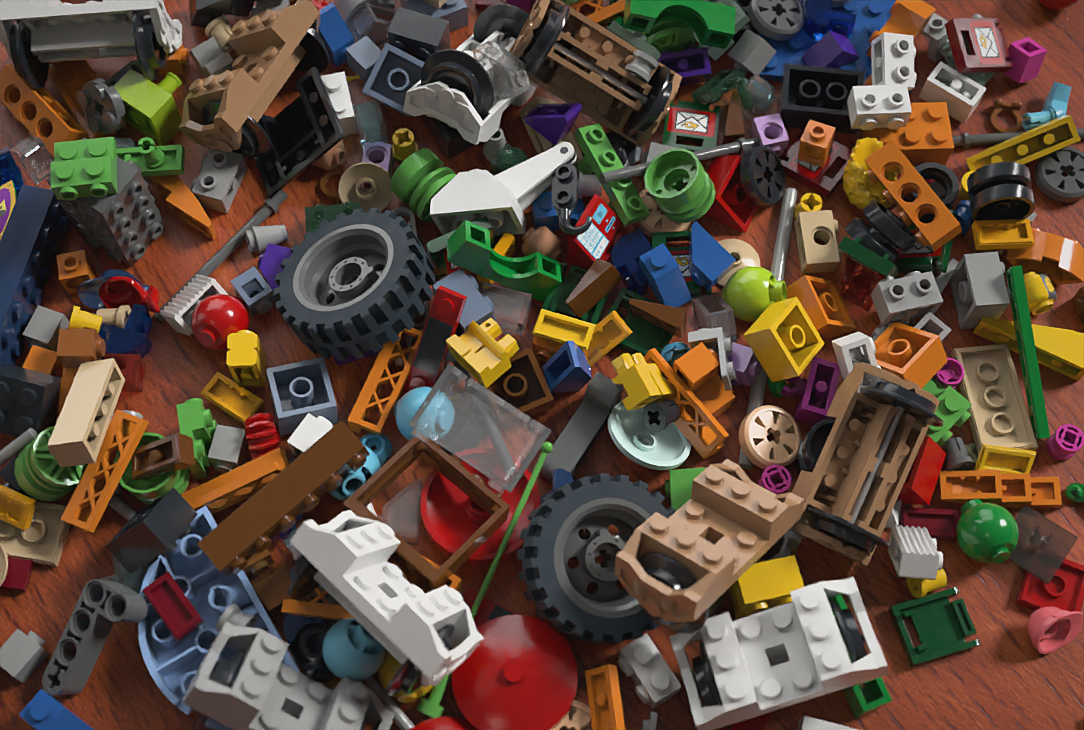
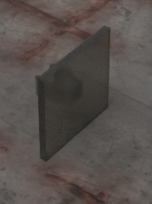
(1040, 544)

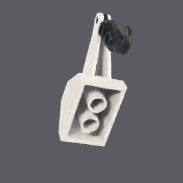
(509, 193)

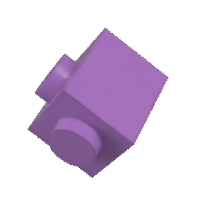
(745, 363)

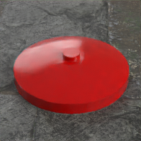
(454, 517)
(516, 676)

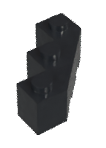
(205, 11)

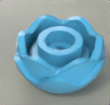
(674, 351)
(381, 442)

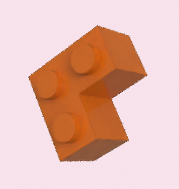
(699, 372)

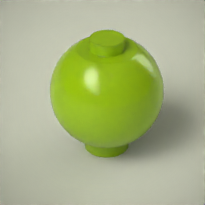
(752, 291)

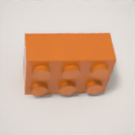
(924, 137)

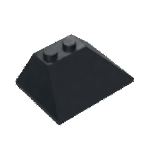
(299, 133)

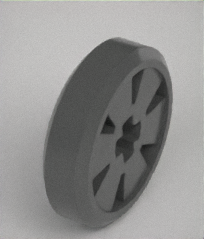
(780, 26)
(1049, 177)

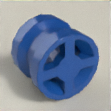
(964, 215)

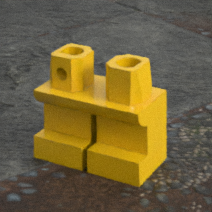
(481, 353)
(641, 380)

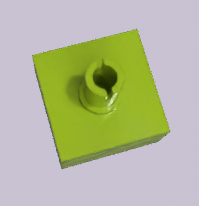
(150, 106)

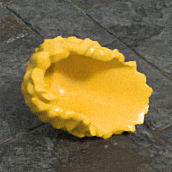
(857, 179)

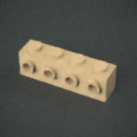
(86, 413)

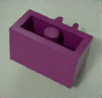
(814, 391)

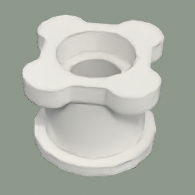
(588, 185)

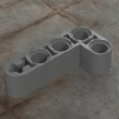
(583, 427)
(87, 631)

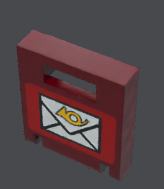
(985, 42)
(813, 175)

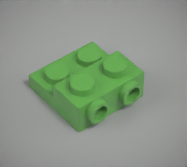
(84, 168)
(951, 409)
(199, 425)

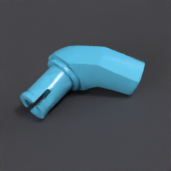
(1053, 108)

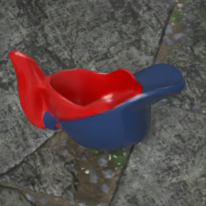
(117, 289)

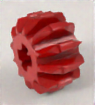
(262, 434)

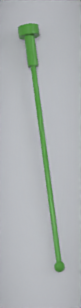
(431, 706)

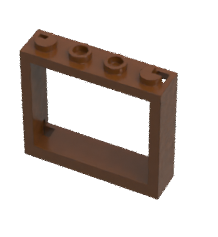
(455, 472)

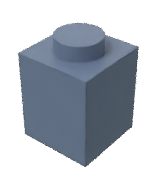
(363, 57)

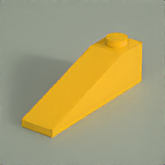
(1029, 145)
(1054, 347)

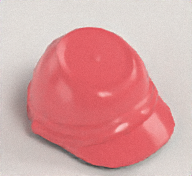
(1053, 628)

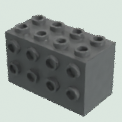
(118, 222)

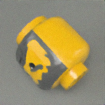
(1039, 292)

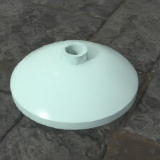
(647, 448)

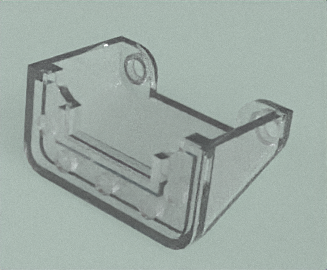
(479, 428)

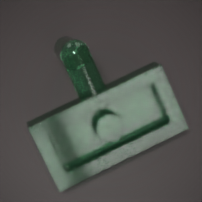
(723, 82)

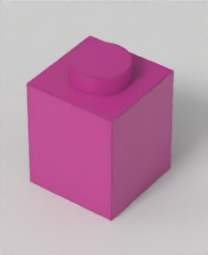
(1026, 59)

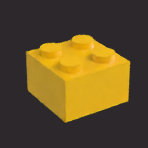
(784, 339)
(765, 586)

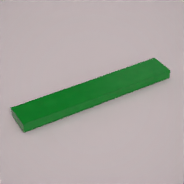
(1027, 352)

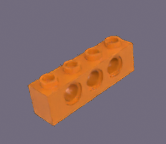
(38, 110)
(890, 160)

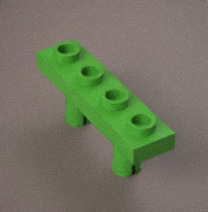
(602, 158)
(155, 159)

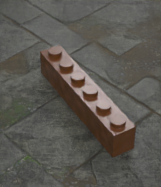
(284, 499)

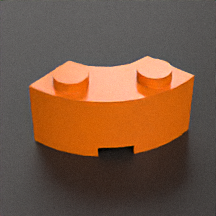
(907, 18)
(1053, 256)

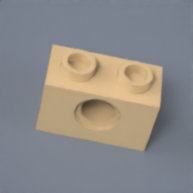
(816, 257)

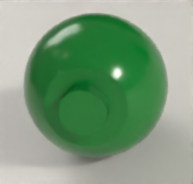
(986, 532)

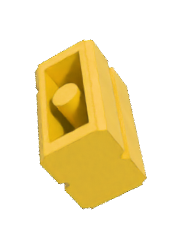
(246, 359)

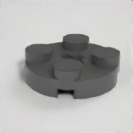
(101, 106)

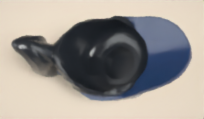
(305, 643)

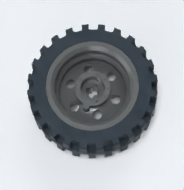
(354, 283)
(553, 538)

